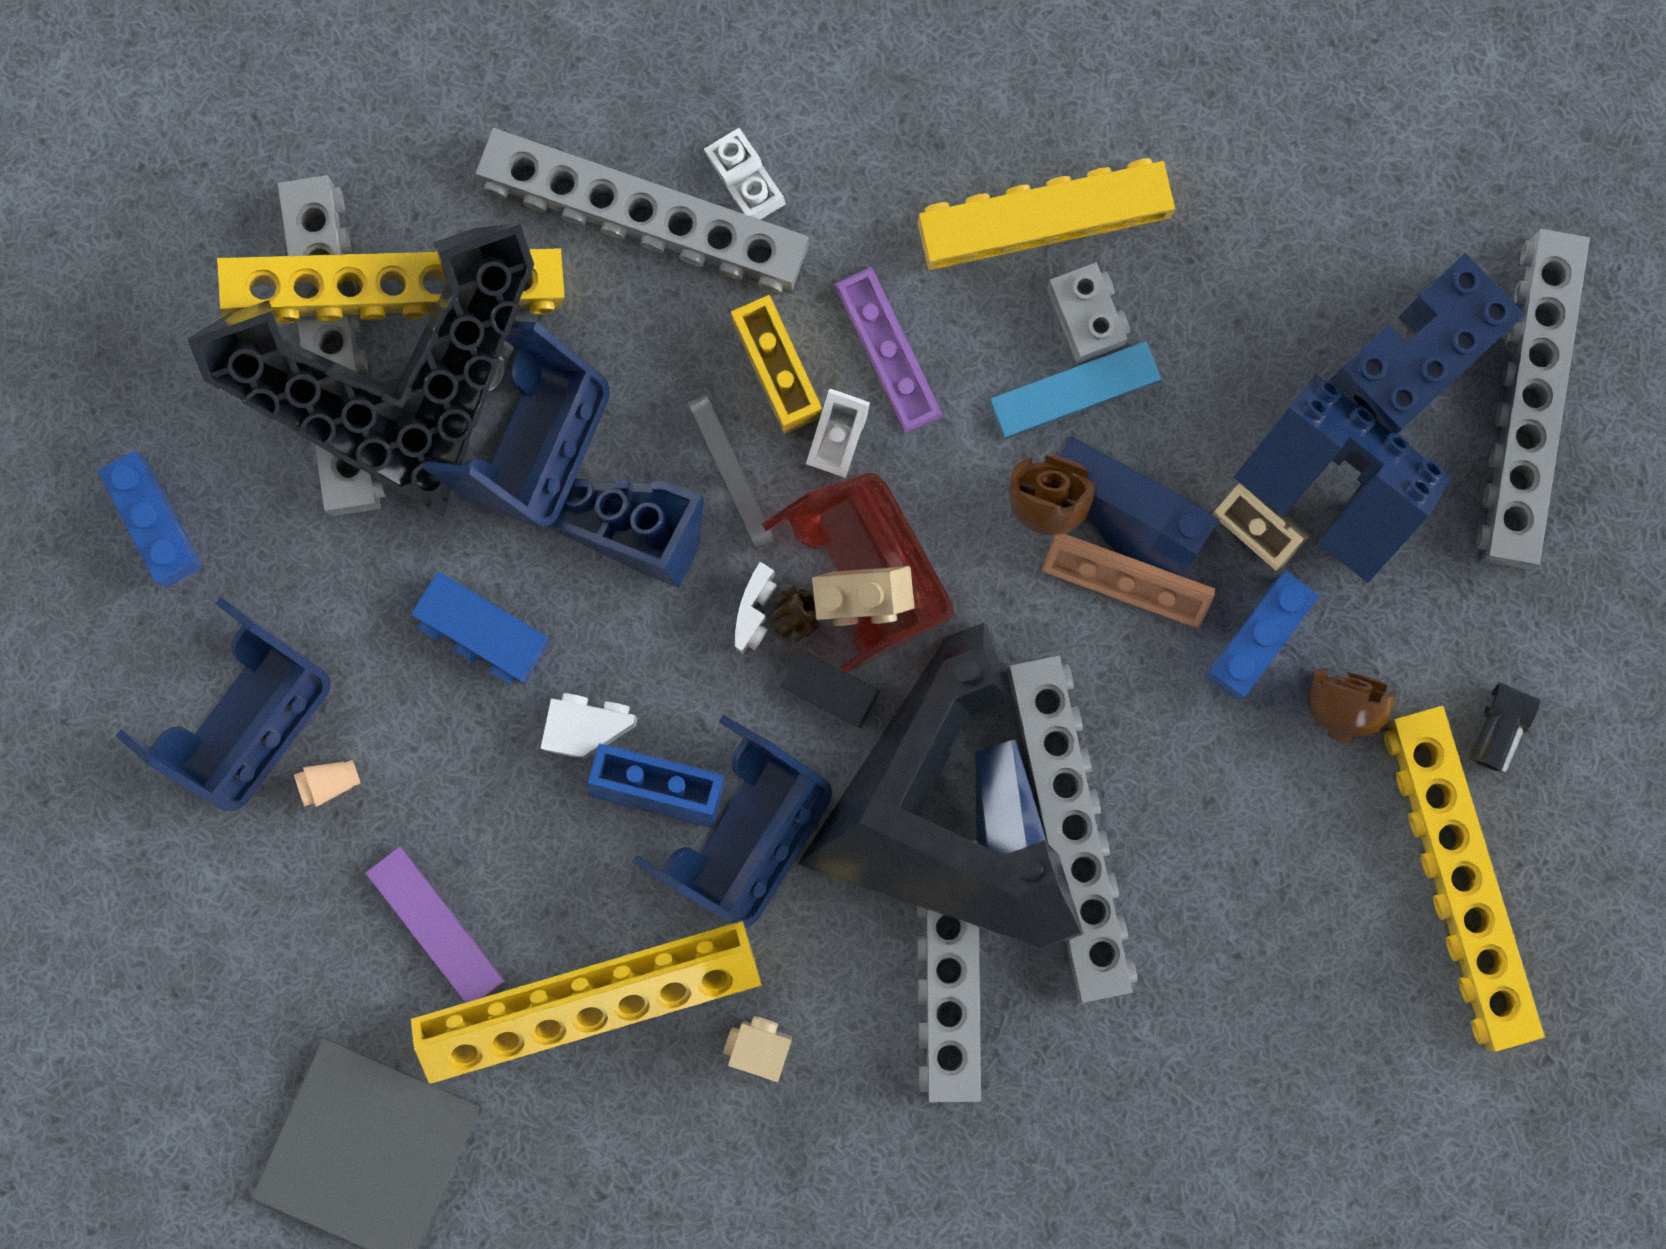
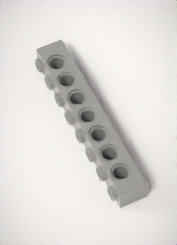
(509, 152)
(299, 204)
(1566, 258)
(1026, 682)

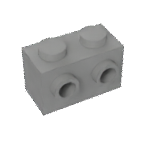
(1088, 312)

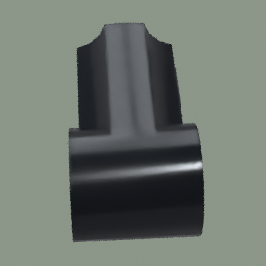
(1506, 720)

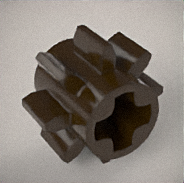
(794, 614)

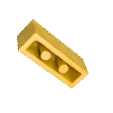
(776, 364)

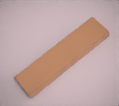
(1128, 580)

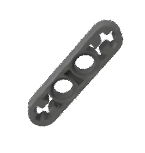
(730, 471)

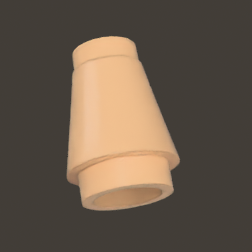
(323, 782)

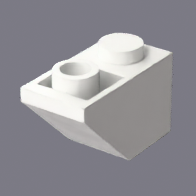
(578, 729)

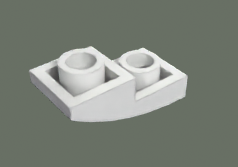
(744, 175)
(749, 622)

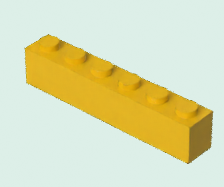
(1045, 214)

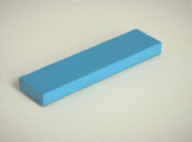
(1075, 390)

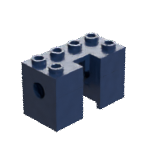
(1454, 327)
(1395, 480)

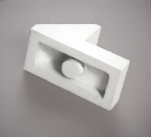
(838, 433)

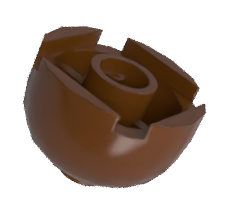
(1050, 494)
(1349, 704)

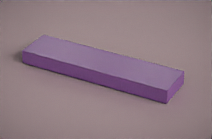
(888, 350)
(434, 926)

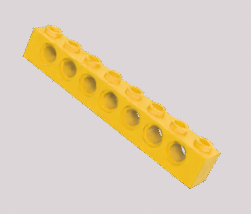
(368, 271)
(585, 1002)
(1520, 1019)

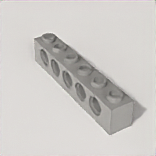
(964, 1080)

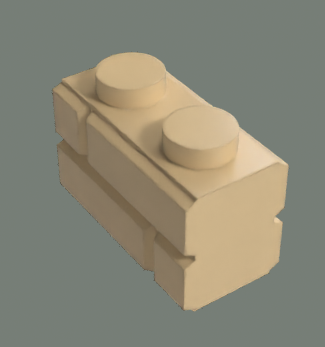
(1261, 527)

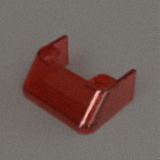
(869, 531)

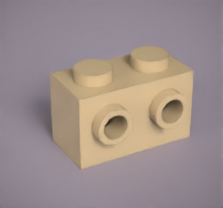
(863, 593)
(758, 1048)

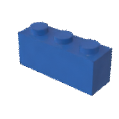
(150, 519)
(479, 629)
(1261, 636)
(656, 785)

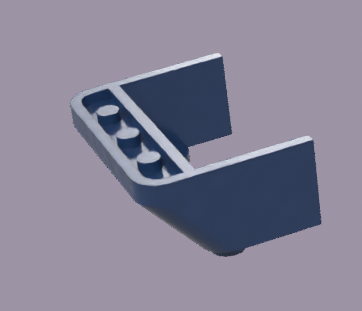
(545, 435)
(247, 726)
(754, 837)

